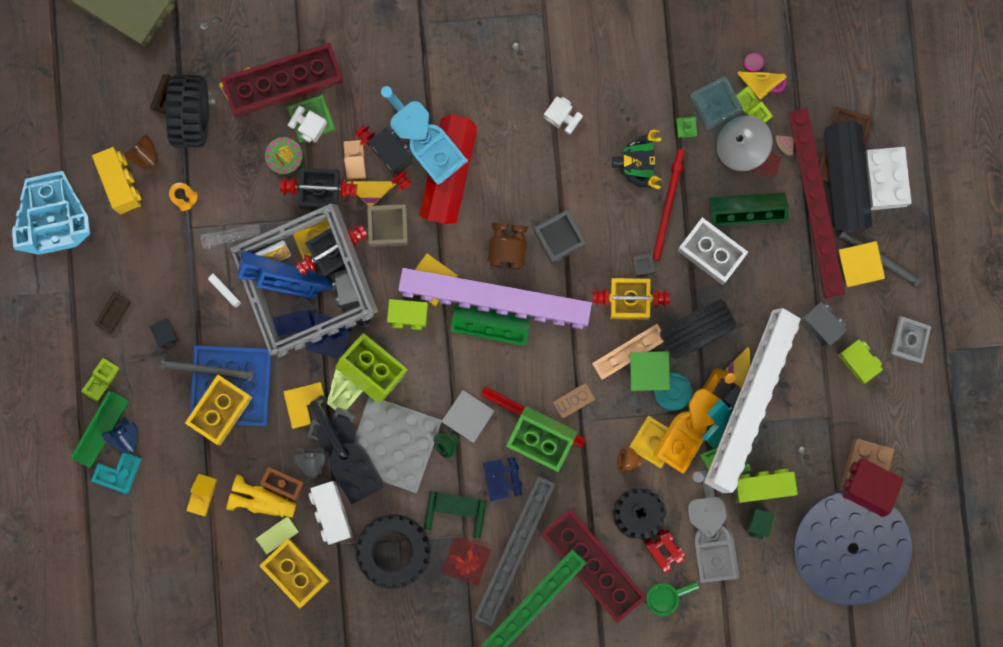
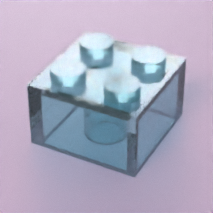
(716, 103)

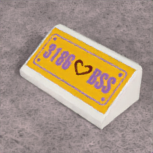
(276, 252)

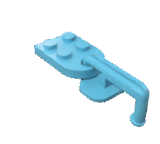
(435, 150)

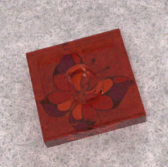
(466, 560)

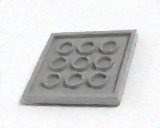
(397, 442)

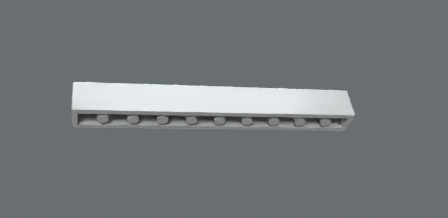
(752, 401)

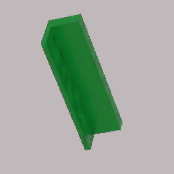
(490, 325)
(103, 421)

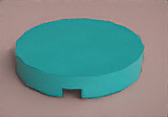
(678, 395)

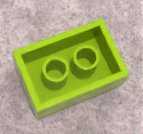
(371, 368)
(765, 486)

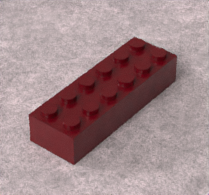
(282, 80)
(601, 572)

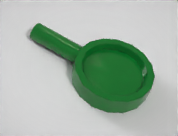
(664, 599)

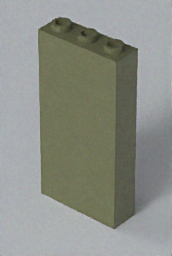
(131, 18)

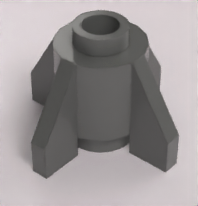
(310, 461)

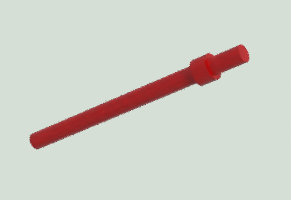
(676, 169)

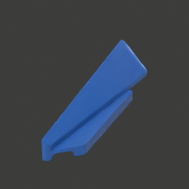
(281, 276)

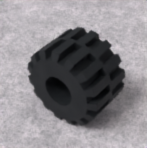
(627, 519)

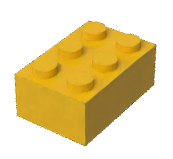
(117, 180)
(218, 410)
(294, 573)

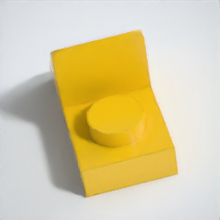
(201, 494)

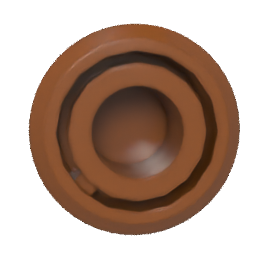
(628, 460)

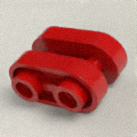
(665, 539)

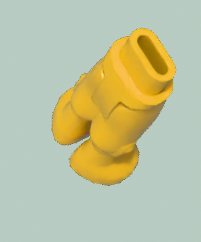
(262, 502)

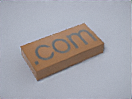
(573, 401)

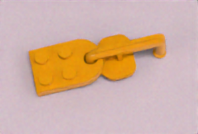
(680, 440)

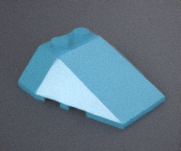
(49, 216)

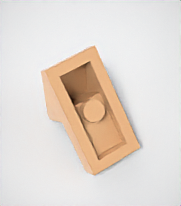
(354, 160)

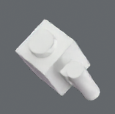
(559, 113)
(310, 126)

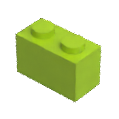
(407, 313)
(861, 361)

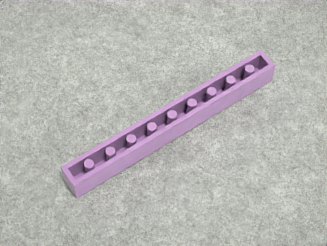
(494, 297)

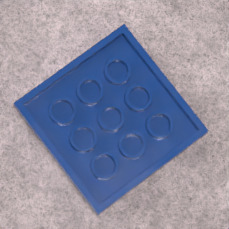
(238, 359)

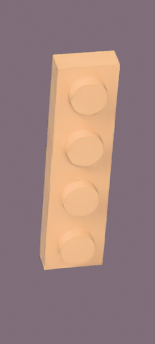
(621, 356)

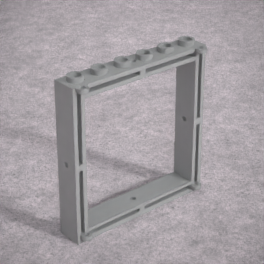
(367, 304)

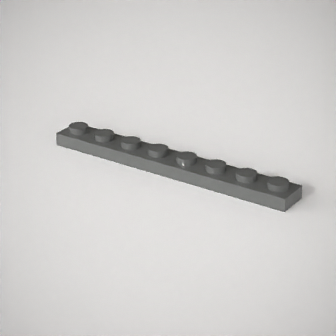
(514, 551)

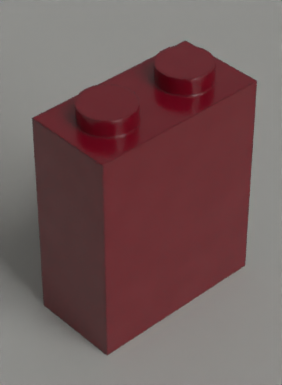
(872, 487)

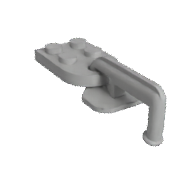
(714, 555)

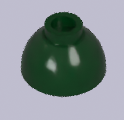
(446, 444)

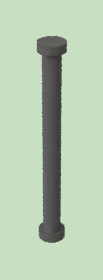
(885, 261)
(207, 369)

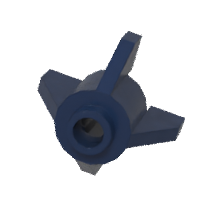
(123, 436)

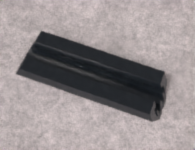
(848, 176)

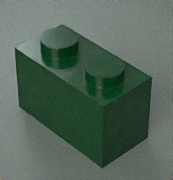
(759, 523)

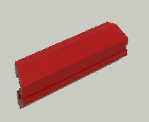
(443, 201)

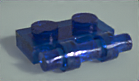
(496, 479)

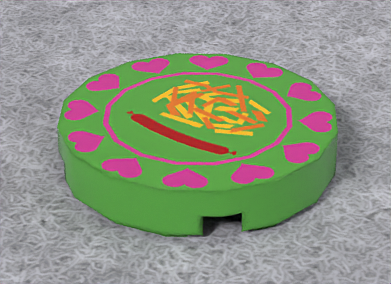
(283, 156)

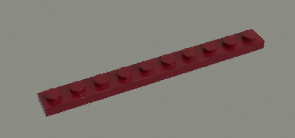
(816, 203)

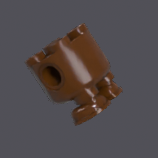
(507, 248)

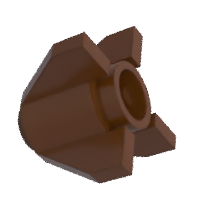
(143, 153)

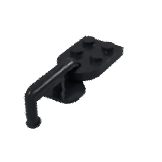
(357, 472)

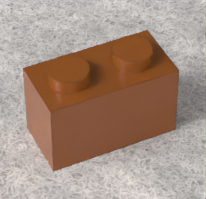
(282, 483)

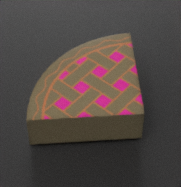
(785, 144)

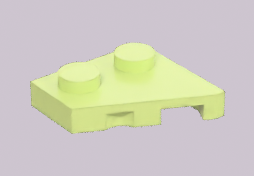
(342, 392)

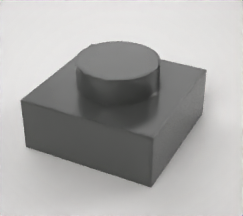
(643, 264)

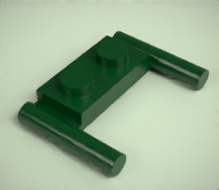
(455, 505)

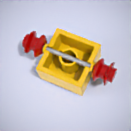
(630, 298)

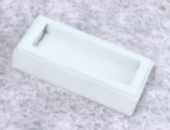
(224, 290)

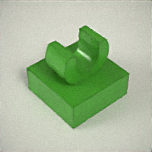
(686, 127)

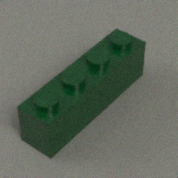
(748, 209)

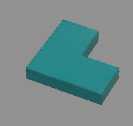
(720, 415)
(121, 477)

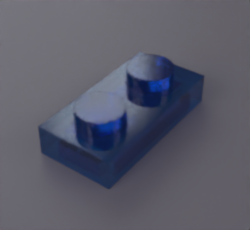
(294, 322)

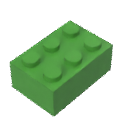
(542, 439)

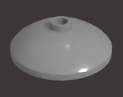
(751, 150)

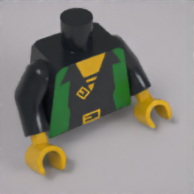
(639, 161)

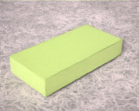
(277, 535)

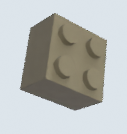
(387, 225)

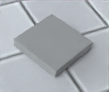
(468, 416)

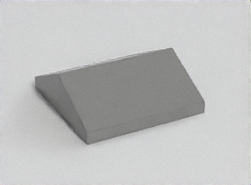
(910, 340)

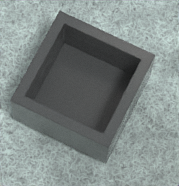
(559, 236)
(823, 325)

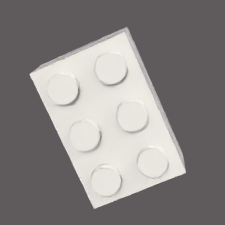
(888, 178)
(712, 251)
(330, 513)

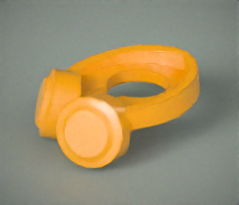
(192, 195)

